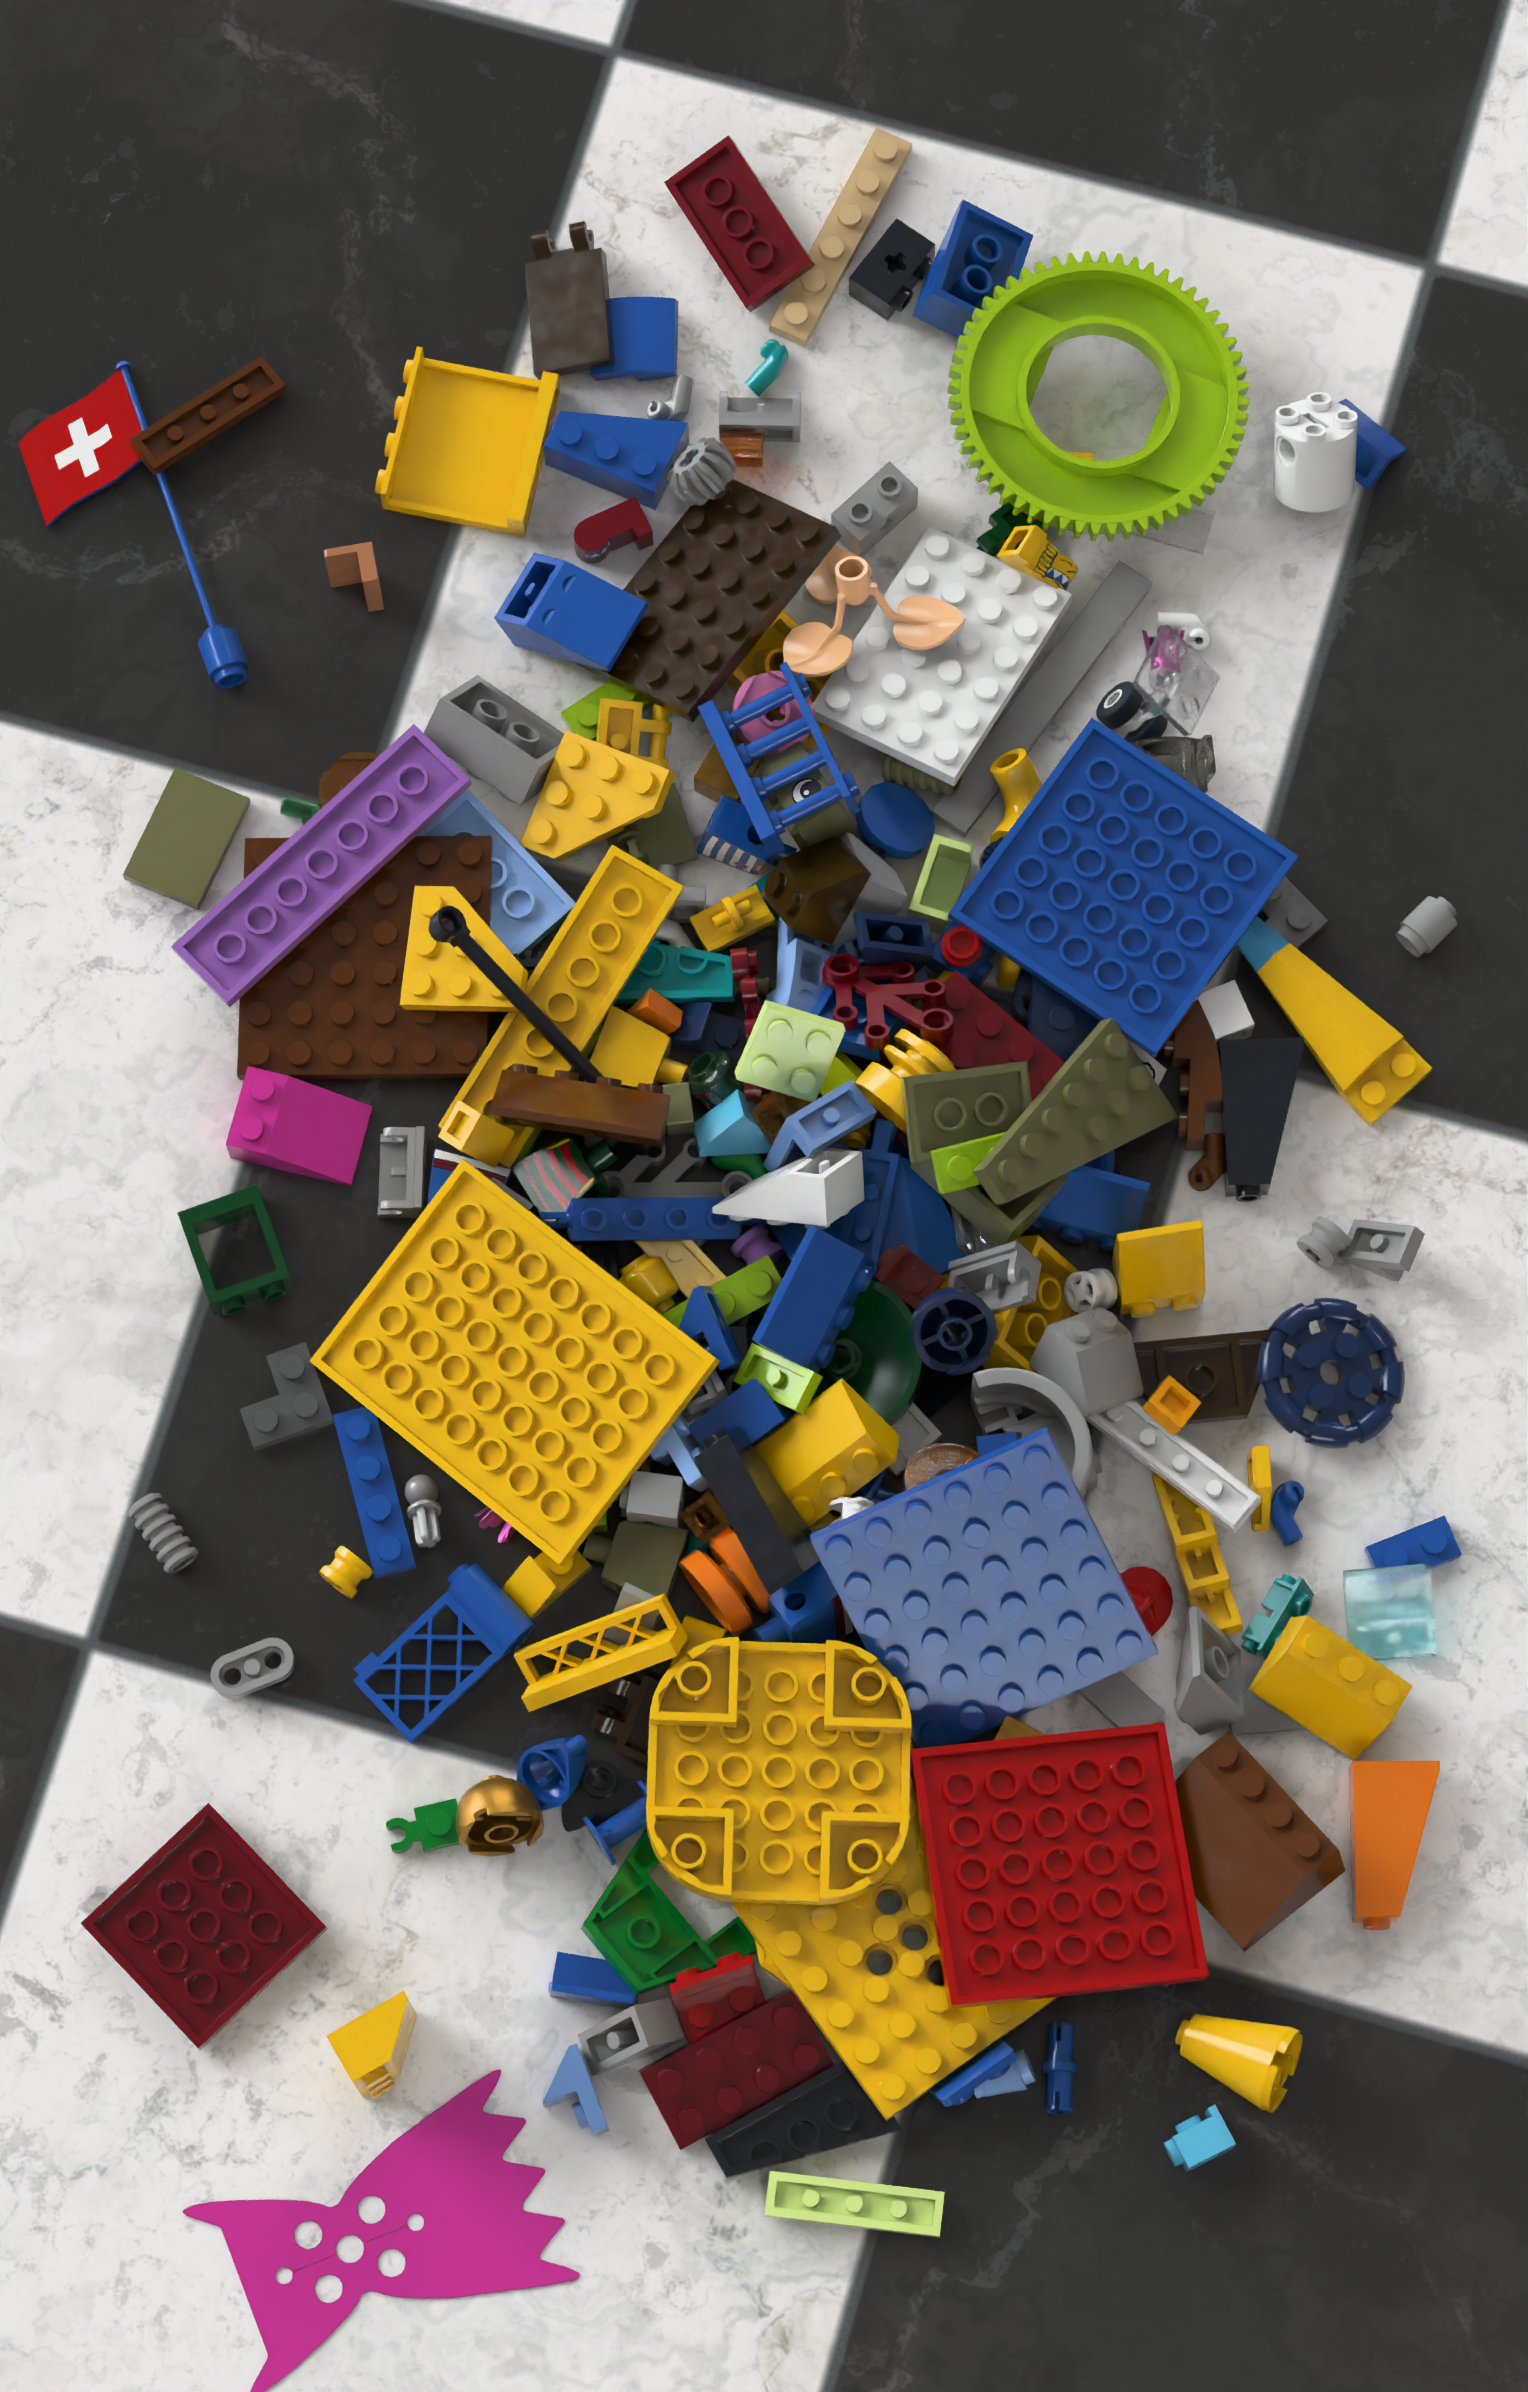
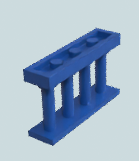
(741, 757)

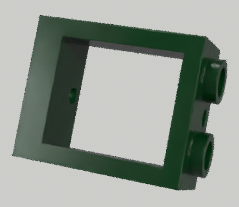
(224, 1212)

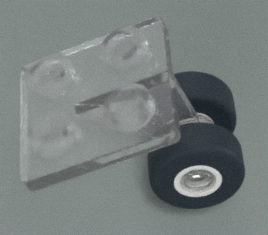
(1174, 689)

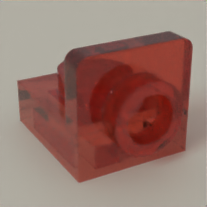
(907, 1275)

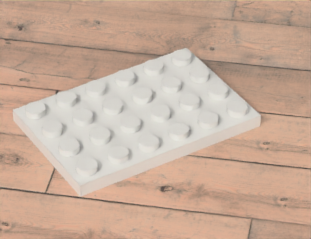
(943, 700)

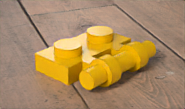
(621, 727)

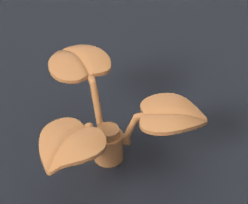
(847, 578)

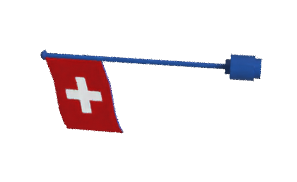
(90, 450)

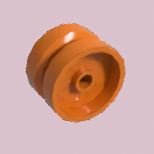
(726, 1584)

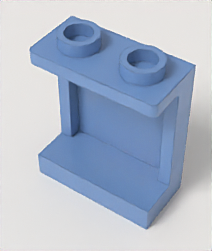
(820, 1125)

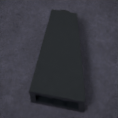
(1254, 1109)
(757, 1509)

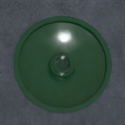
(877, 1354)

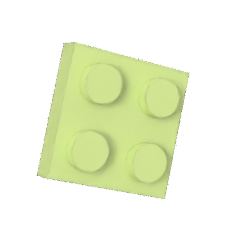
(789, 1051)

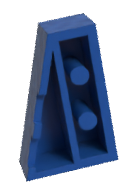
(617, 452)

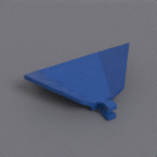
(894, 1211)

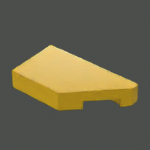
(1260, 1482)

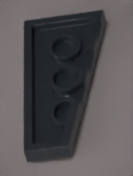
(803, 2122)

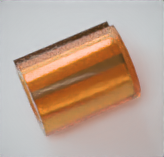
(745, 448)

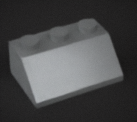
(495, 739)

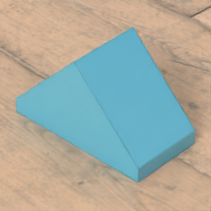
(730, 1129)

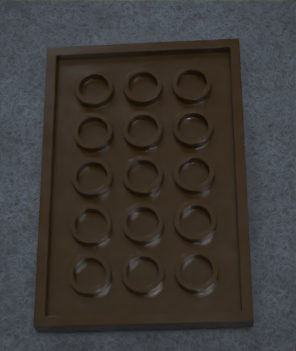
(715, 594)

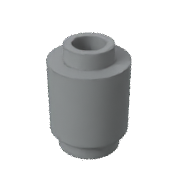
(1427, 925)

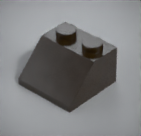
(817, 888)

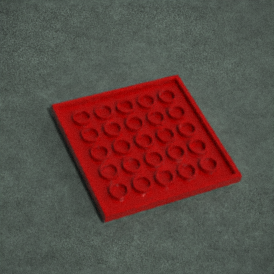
(1057, 1865)

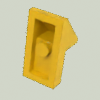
(543, 1580)

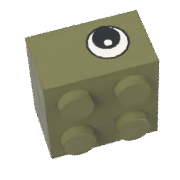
(818, 826)

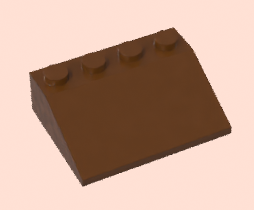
(581, 1107)
(1249, 1843)

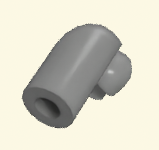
(677, 405)

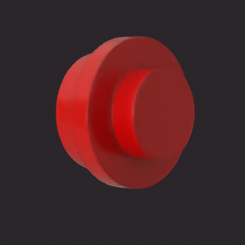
(961, 947)

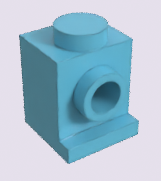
(1199, 2140)

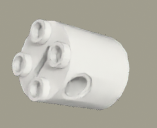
(1315, 454)

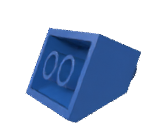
(1094, 1207)
(814, 1300)

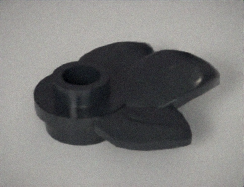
(598, 1804)

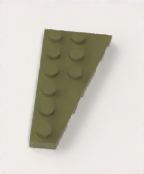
(1083, 1112)

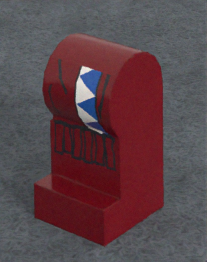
(612, 530)

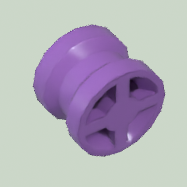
(756, 1244)

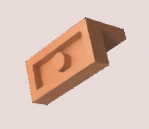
(355, 565)

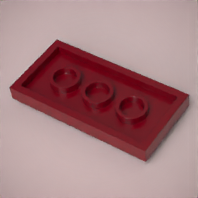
(739, 223)
(736, 2068)

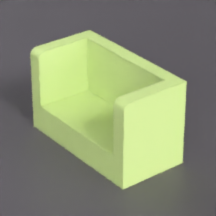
(941, 881)

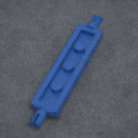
(646, 1219)

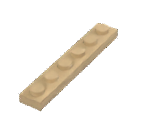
(841, 237)

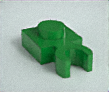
(433, 1827)

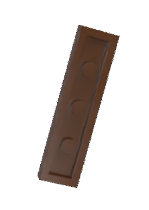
(208, 415)

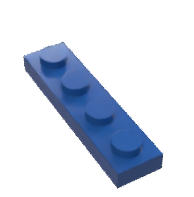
(374, 1492)

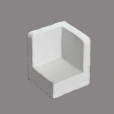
(1227, 1012)

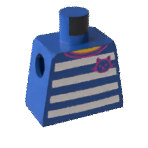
(731, 839)

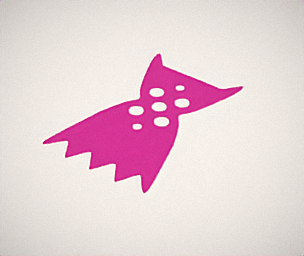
(469, 2243)

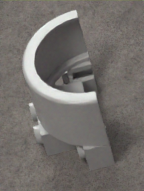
(998, 1400)

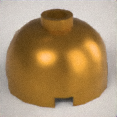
(497, 1816)

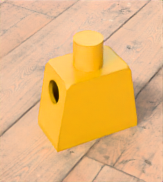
(635, 1052)

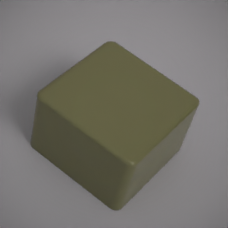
(680, 1112)

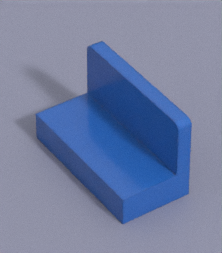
(1373, 448)
(745, 1408)
(590, 1982)

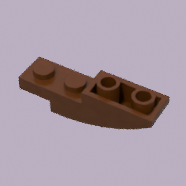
(1195, 1051)

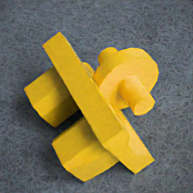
(732, 919)

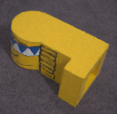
(1037, 557)

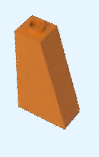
(1385, 1830)

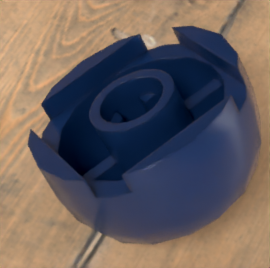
(953, 1330)

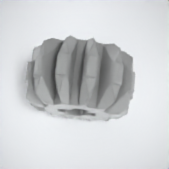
(701, 471)

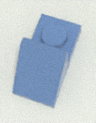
(574, 2081)

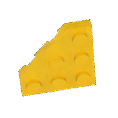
(592, 796)
(441, 974)

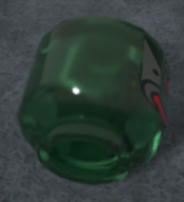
(713, 1078)

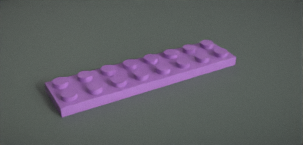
(321, 865)

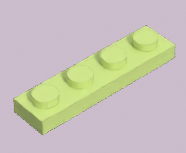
(854, 2204)

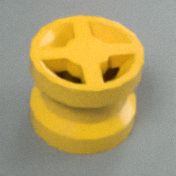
(345, 1572)

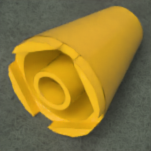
(1243, 2055)

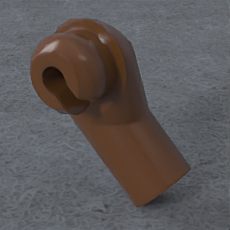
(1210, 1165)

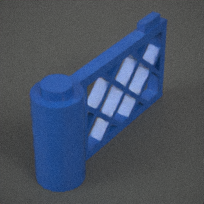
(484, 1610)

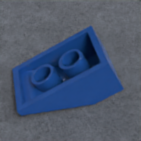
(970, 263)

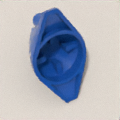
(553, 1769)

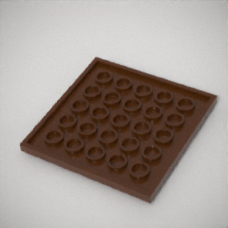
(338, 993)

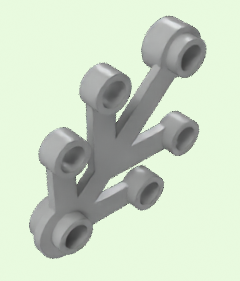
(665, 1183)

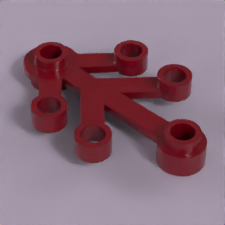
(744, 966)
(846, 974)

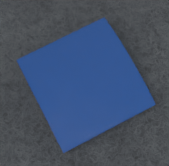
(642, 338)

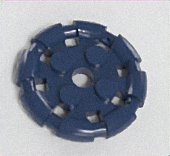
(1347, 1355)

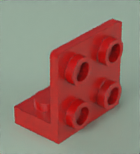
(716, 1994)

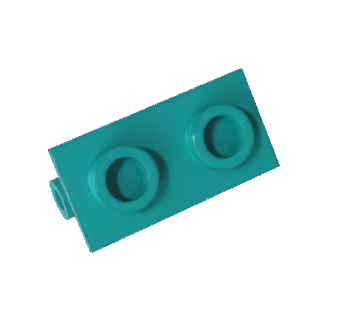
(1286, 1600)

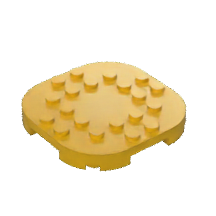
(778, 1771)

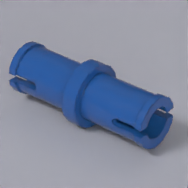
(1059, 2068)

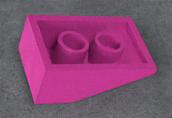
(297, 1127)

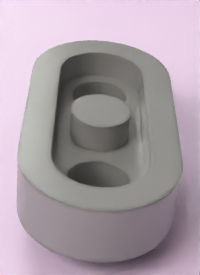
(251, 1664)

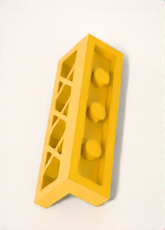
(602, 1667)

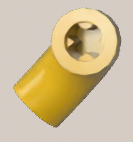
(1018, 784)

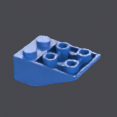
(569, 613)

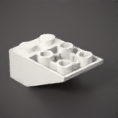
(801, 1192)

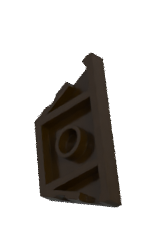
(1211, 1367)

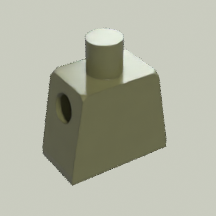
(640, 1556)

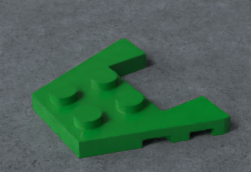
(645, 1932)

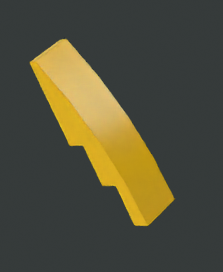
(1198, 1557)

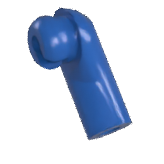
(1283, 1508)

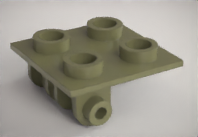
(660, 838)

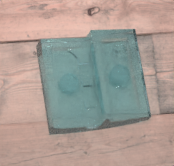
(1390, 1611)

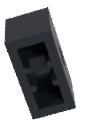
(897, 249)

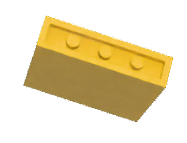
(467, 445)

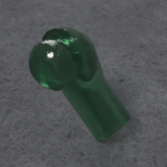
(299, 808)

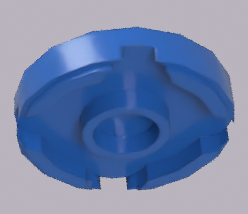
(895, 820)

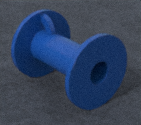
(620, 1825)

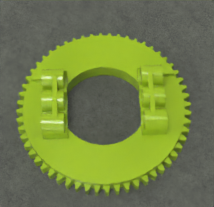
(1008, 355)

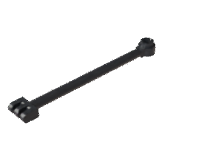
(450, 927)

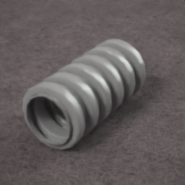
(162, 1532)

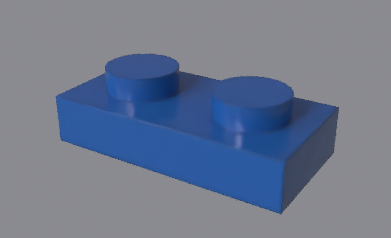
(1423, 1544)

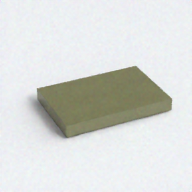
(186, 838)
(962, 1105)

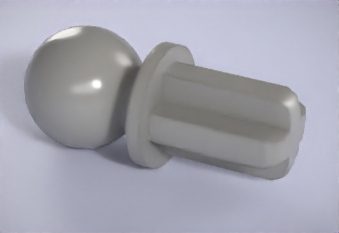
(422, 1493)

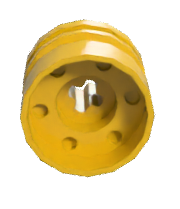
(883, 1085)

